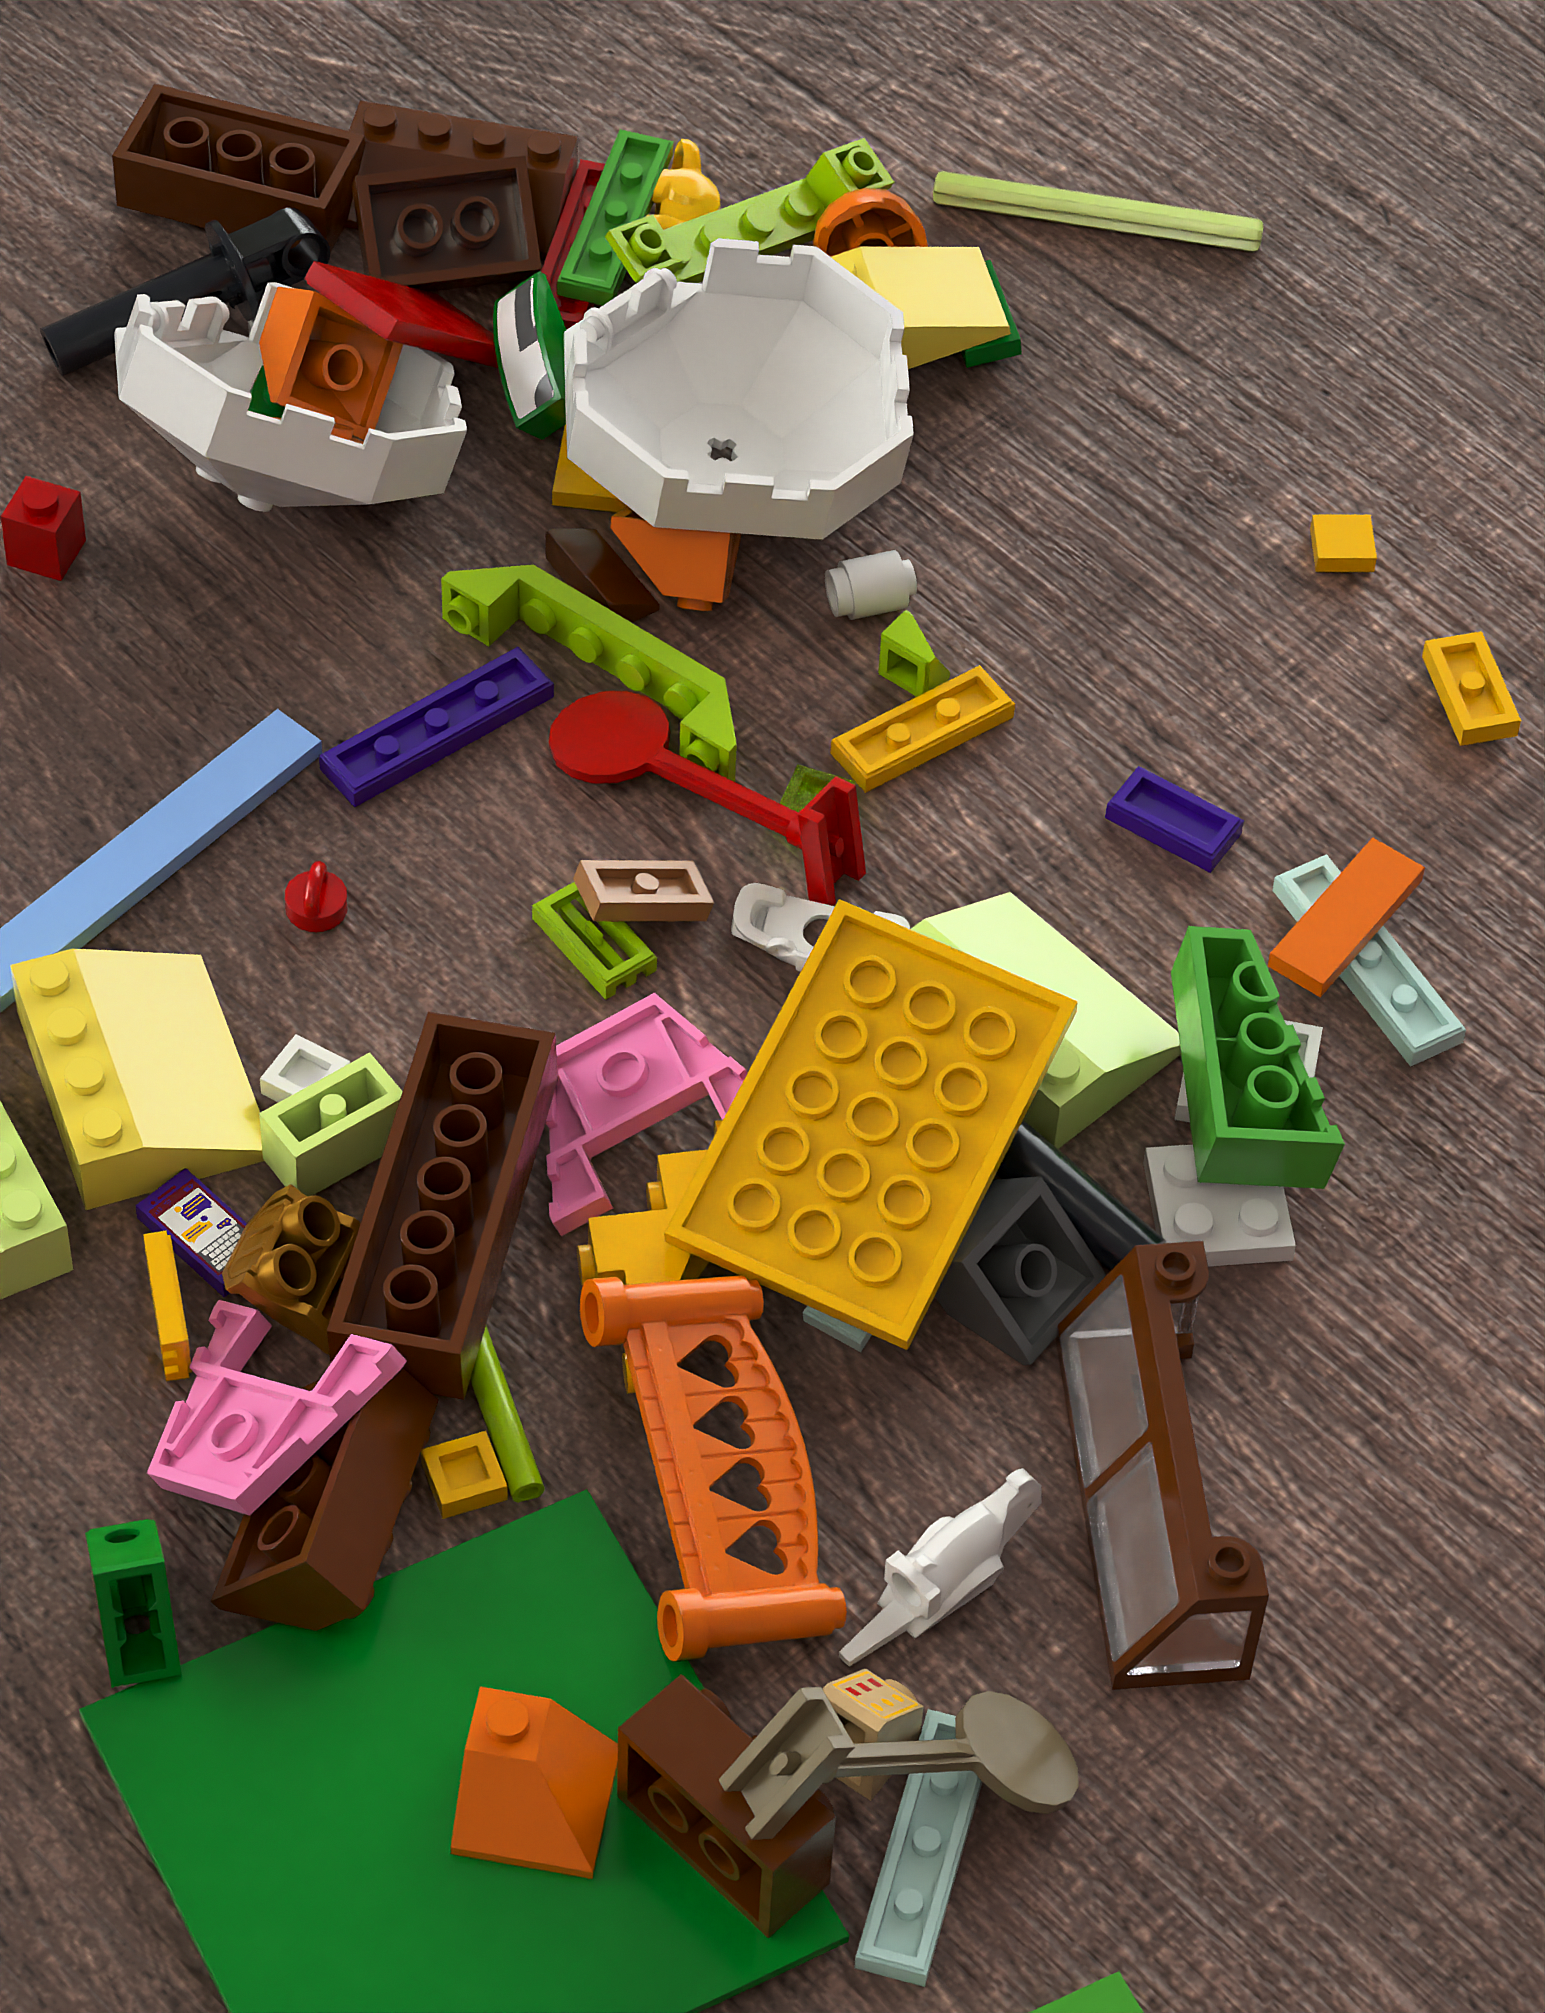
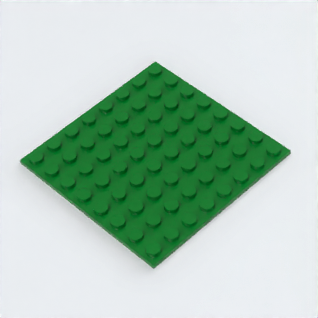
(316, 1782)

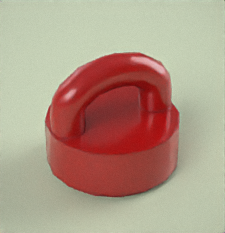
(316, 899)

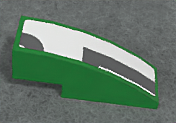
(531, 356)

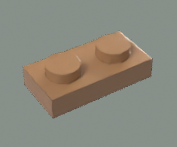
(643, 890)

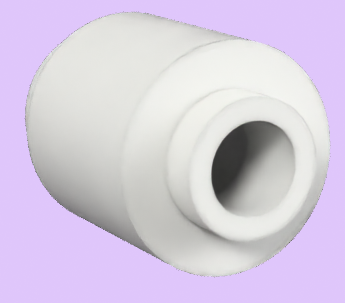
(870, 585)

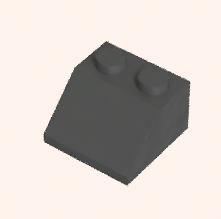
(1018, 1269)

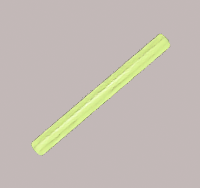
(1098, 211)

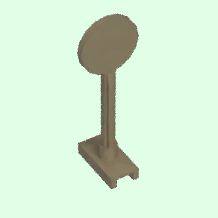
(808, 1746)

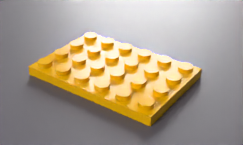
(871, 1123)

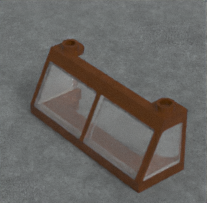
(1166, 1590)

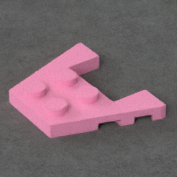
(619, 1083)
(249, 1433)

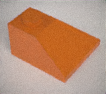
(326, 360)
(681, 561)
(533, 1785)

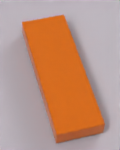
(1346, 917)

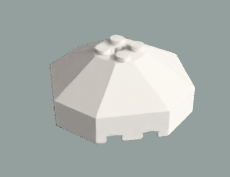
(763, 358)
(195, 390)

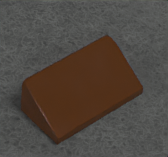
(598, 572)

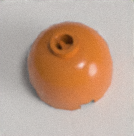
(868, 220)

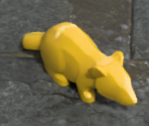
(684, 190)

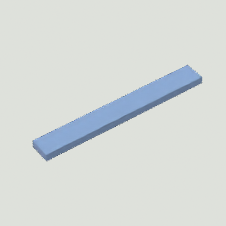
(157, 844)

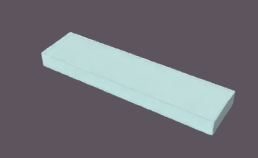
(1380, 975)
(919, 1867)

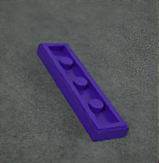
(436, 726)

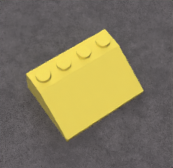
(136, 1069)

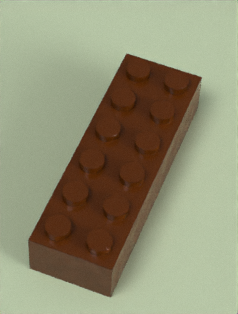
(447, 1197)

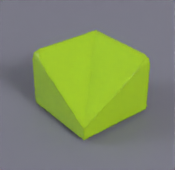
(908, 657)

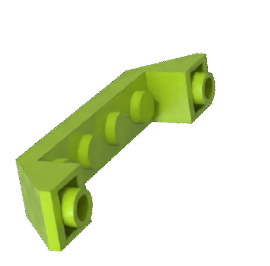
(772, 218)
(494, 598)

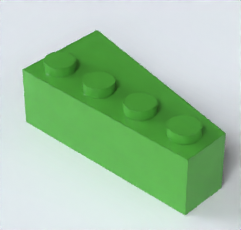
(1245, 1084)

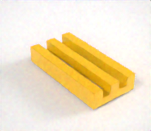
(167, 1305)

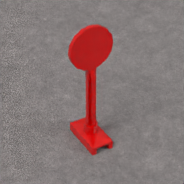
(627, 734)

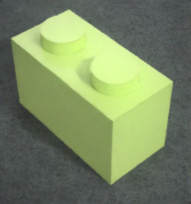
(330, 1126)

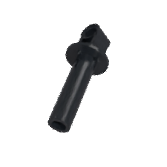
(232, 272)
(1096, 1214)

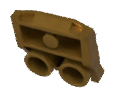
(293, 1261)

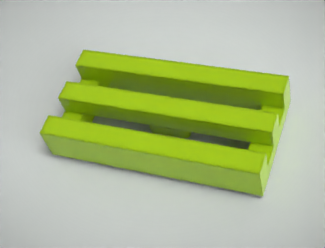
(601, 978)

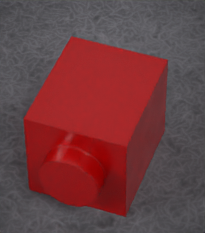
(43, 528)

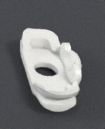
(777, 921)

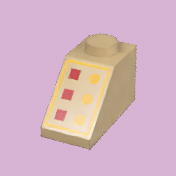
(874, 1713)

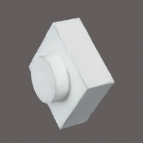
(298, 1067)

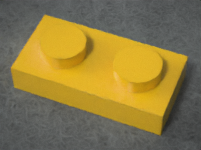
(1471, 688)

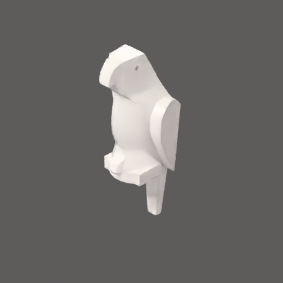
(947, 1566)

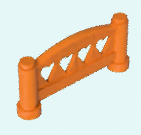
(722, 1596)

